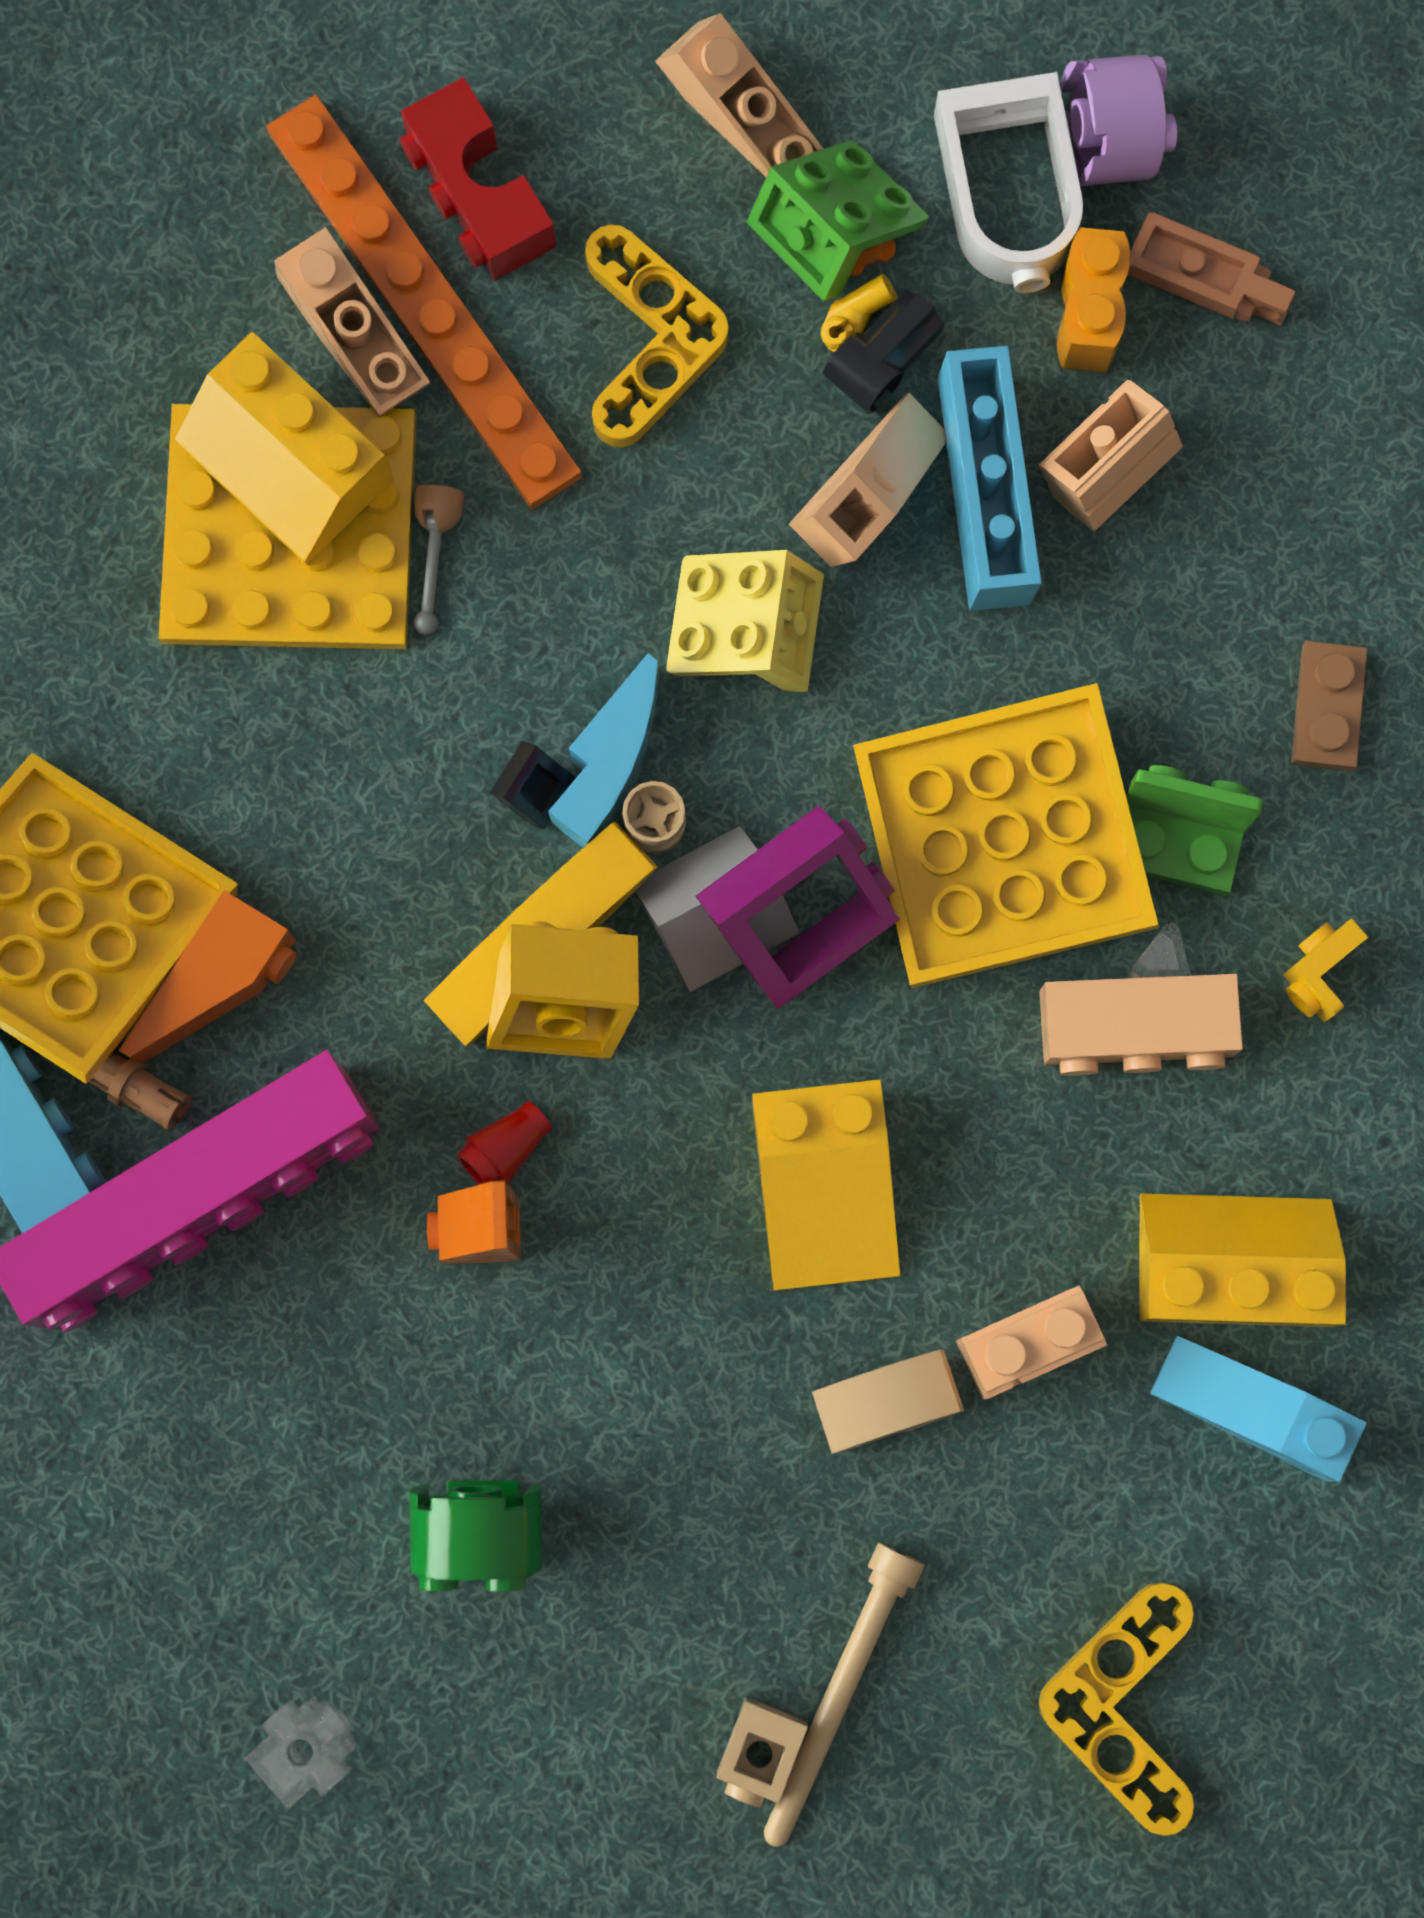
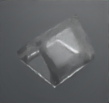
(1163, 956)

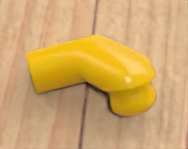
(853, 311)

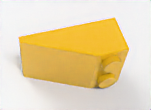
(826, 1184)

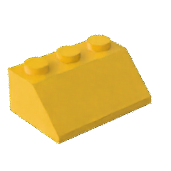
(282, 449)
(1240, 1261)

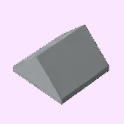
(684, 925)

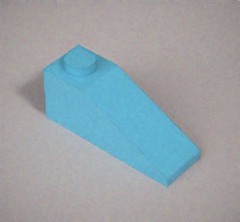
(1259, 1409)

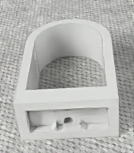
(998, 107)

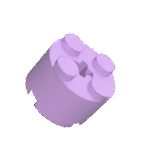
(1118, 118)

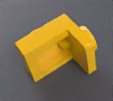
(1322, 952)

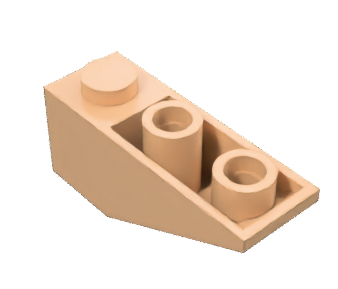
(736, 95)
(349, 322)
(871, 484)

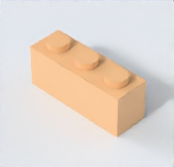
(1140, 1022)

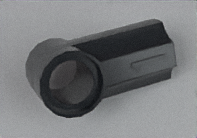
(877, 360)

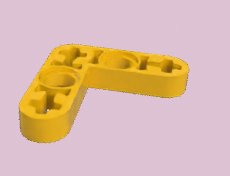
(669, 345)
(1105, 1692)

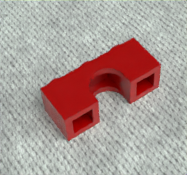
(500, 223)

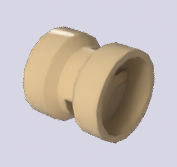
(650, 806)

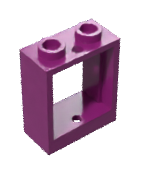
(775, 871)

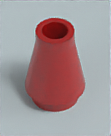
(504, 1145)

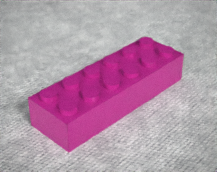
(186, 1193)

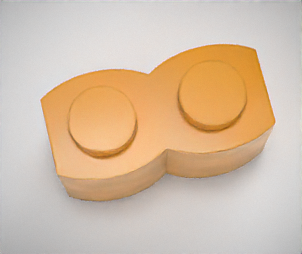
(1093, 299)

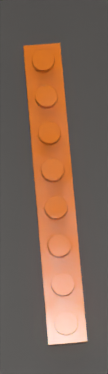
(424, 302)

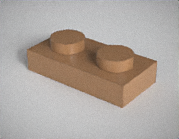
(1329, 706)

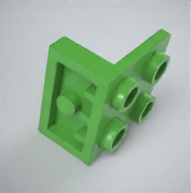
(828, 210)
(1189, 828)

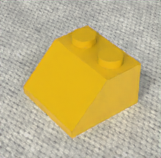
(563, 990)

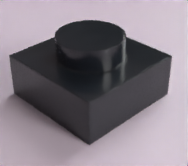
(532, 784)

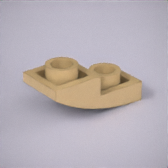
(887, 1401)

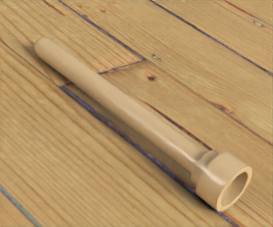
(890, 1578)

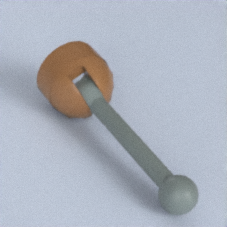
(437, 511)

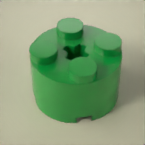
(475, 1535)

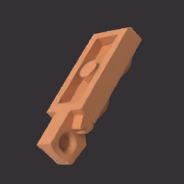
(1206, 271)

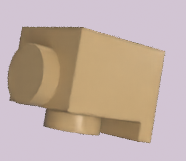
(784, 1736)

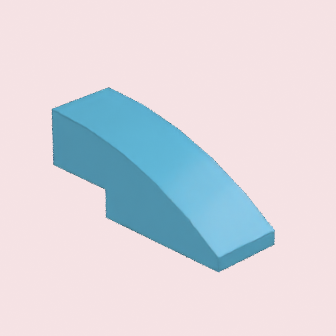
(609, 757)

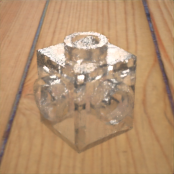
(284, 1765)

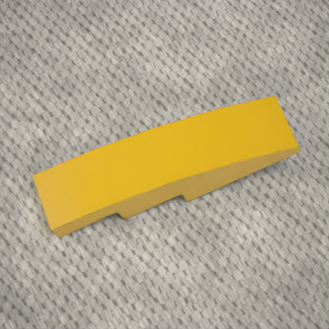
(573, 898)

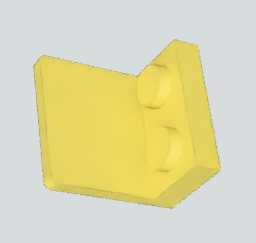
(746, 617)

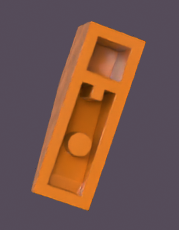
(218, 971)
(476, 1225)

